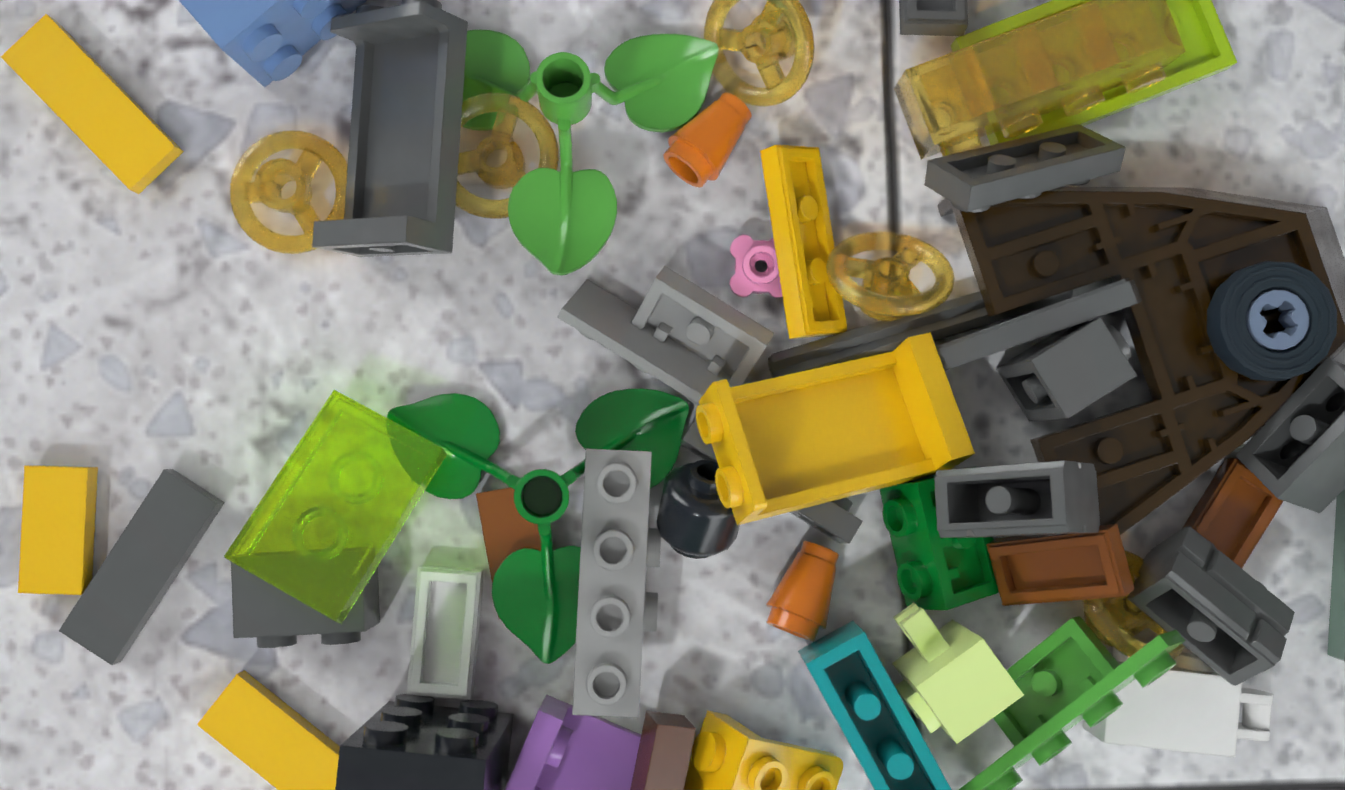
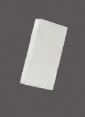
(445, 632)

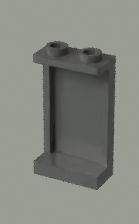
(401, 131)

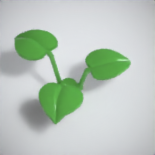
(566, 213)

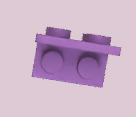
(574, 752)

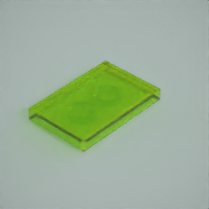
(336, 506)

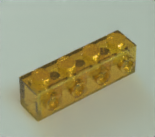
(1037, 70)

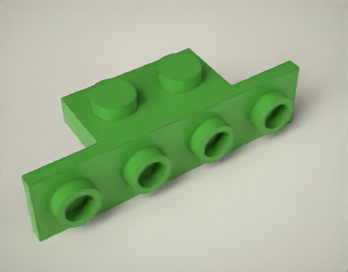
(1062, 683)

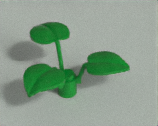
(536, 588)

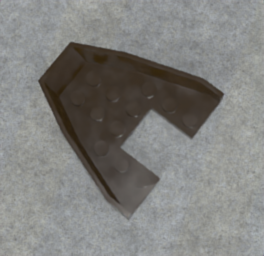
(1178, 252)

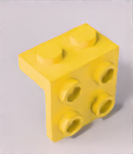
(738, 759)

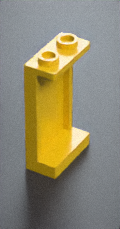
(832, 431)

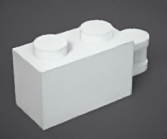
(1186, 712)

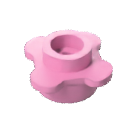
(746, 277)

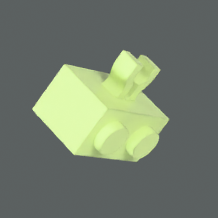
(950, 676)

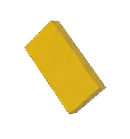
(57, 529)

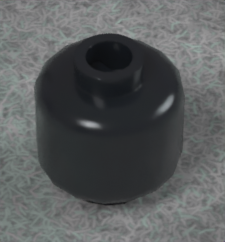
(693, 514)

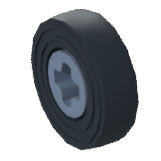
(1237, 326)

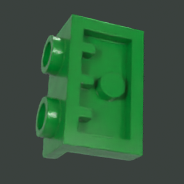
(933, 569)

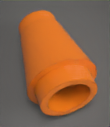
(707, 140)
(804, 593)

